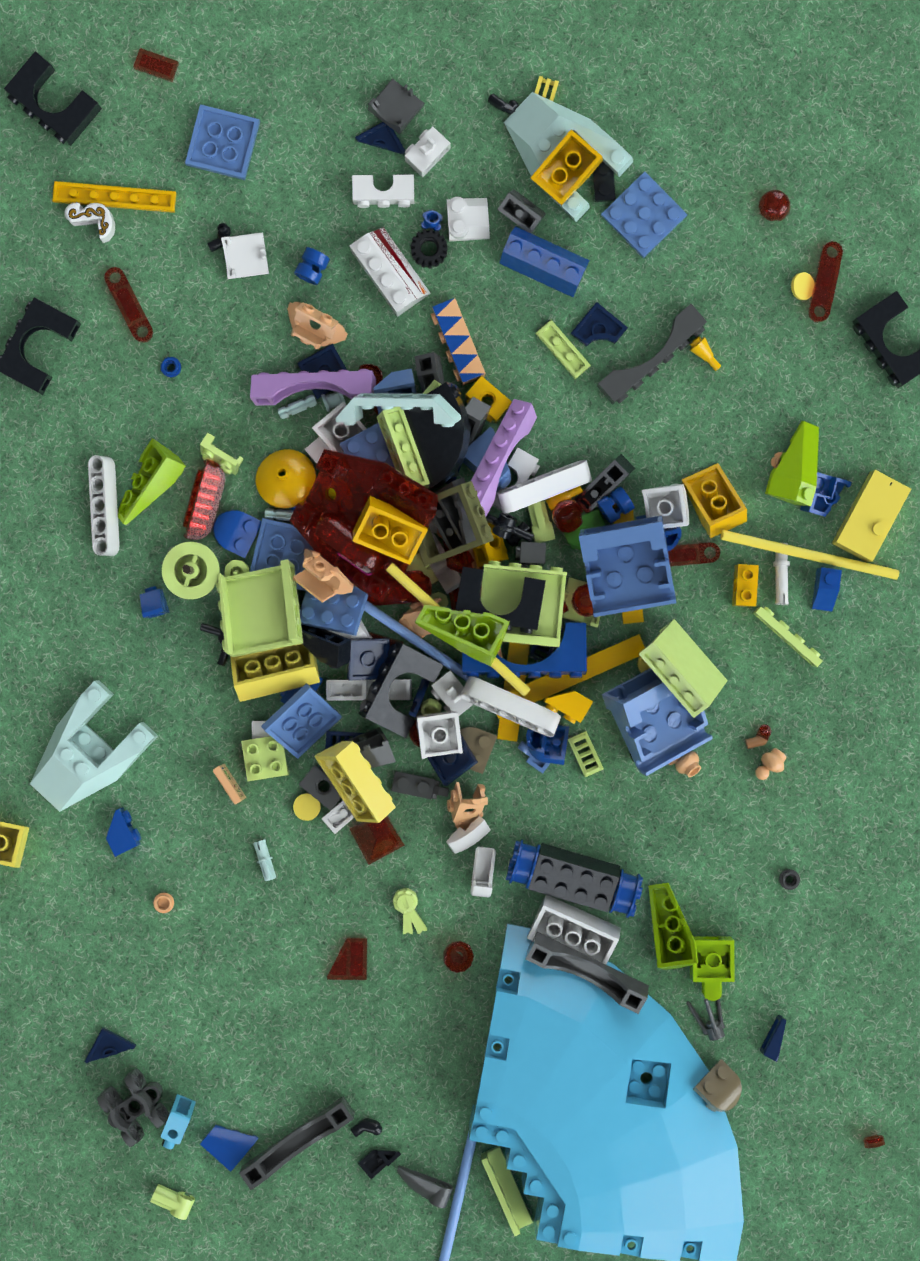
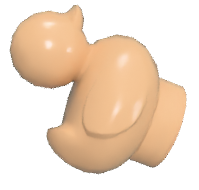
(771, 761)
(687, 764)

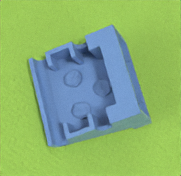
(627, 566)
(654, 722)

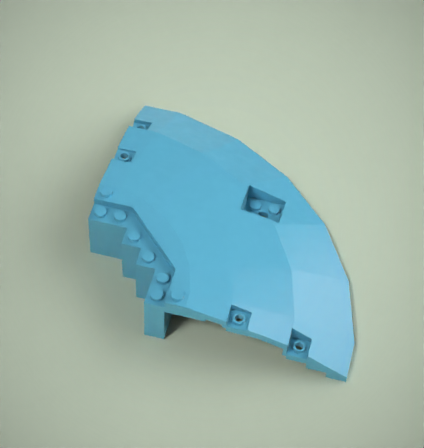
(588, 1135)

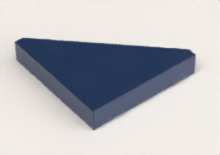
(382, 137)
(419, 697)
(108, 1045)

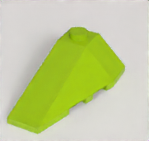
(797, 472)
(156, 475)
(469, 632)
(672, 935)

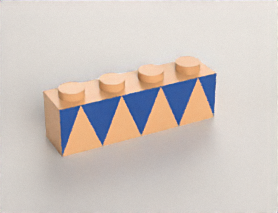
(458, 341)

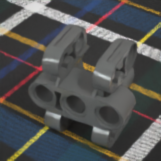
(130, 1129)

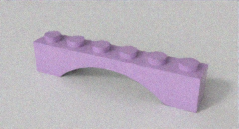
(272, 388)
(514, 426)

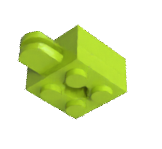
(714, 964)

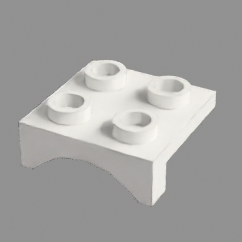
(245, 255)

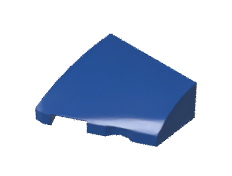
(826, 495)
(228, 1145)

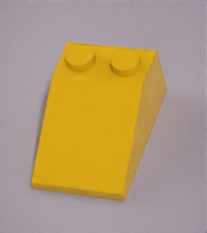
(567, 167)
(715, 500)
(388, 531)

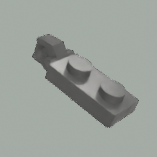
(418, 786)

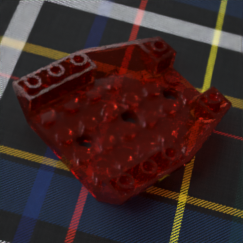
(354, 483)

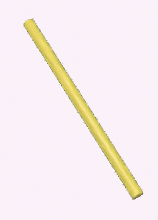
(809, 554)
(425, 599)

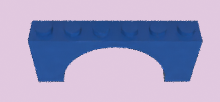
(566, 659)

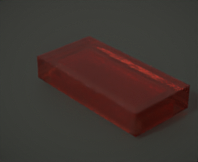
(156, 65)

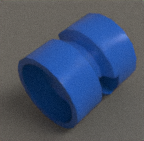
(311, 266)
(620, 499)

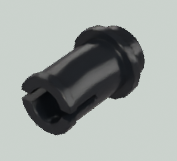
(515, 539)

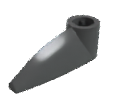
(433, 1189)

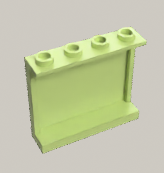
(503, 592)
(259, 610)
(684, 668)

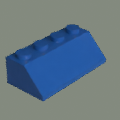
(543, 261)

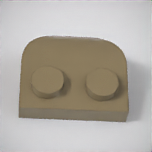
(480, 744)
(720, 1088)

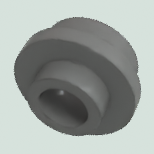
(796, 879)

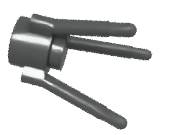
(714, 1027)

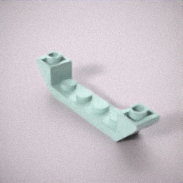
(442, 410)

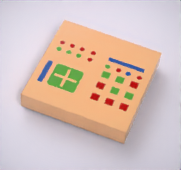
(229, 784)

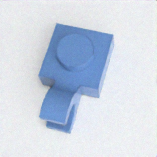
(540, 766)

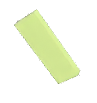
(563, 349)

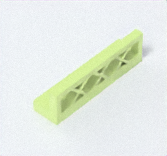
(402, 444)
(506, 1189)

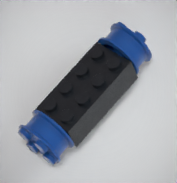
(574, 878)

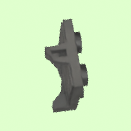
(396, 106)

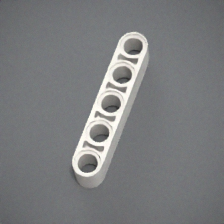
(544, 486)
(106, 496)
(510, 706)

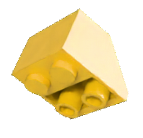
(571, 704)

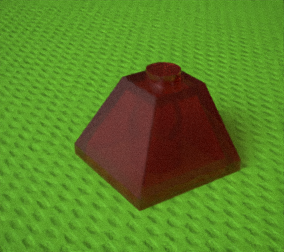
(377, 839)

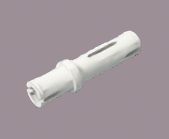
(781, 578)

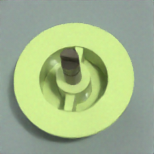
(190, 570)

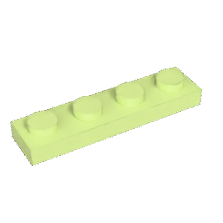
(794, 641)

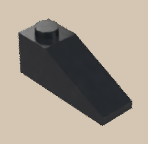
(604, 483)
(327, 646)

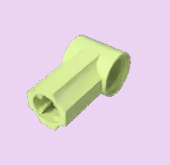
(541, 526)
(175, 1202)

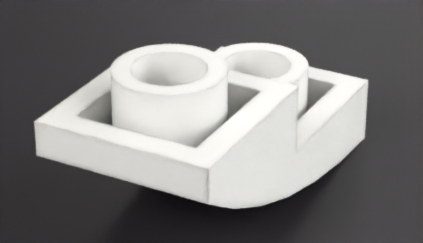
(462, 839)

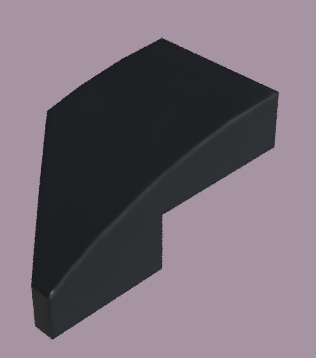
(377, 1160)

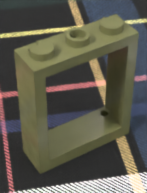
(476, 516)

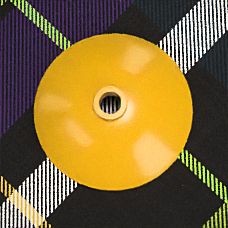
(288, 489)

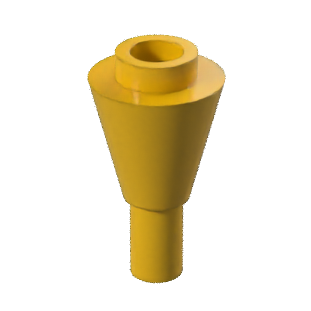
(701, 348)
(567, 495)

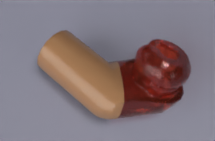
(761, 737)

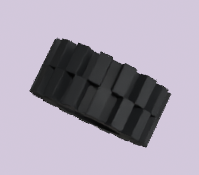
(420, 239)

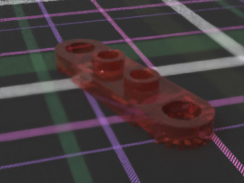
(825, 281)
(128, 304)
(692, 554)

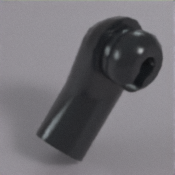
(501, 105)
(223, 231)
(368, 1125)

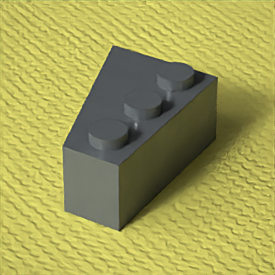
(452, 519)
(374, 747)

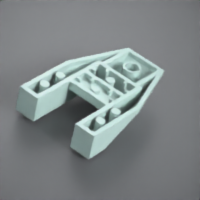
(542, 124)
(80, 760)

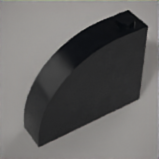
(438, 446)

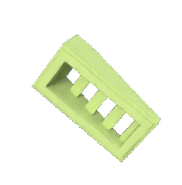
(586, 772)

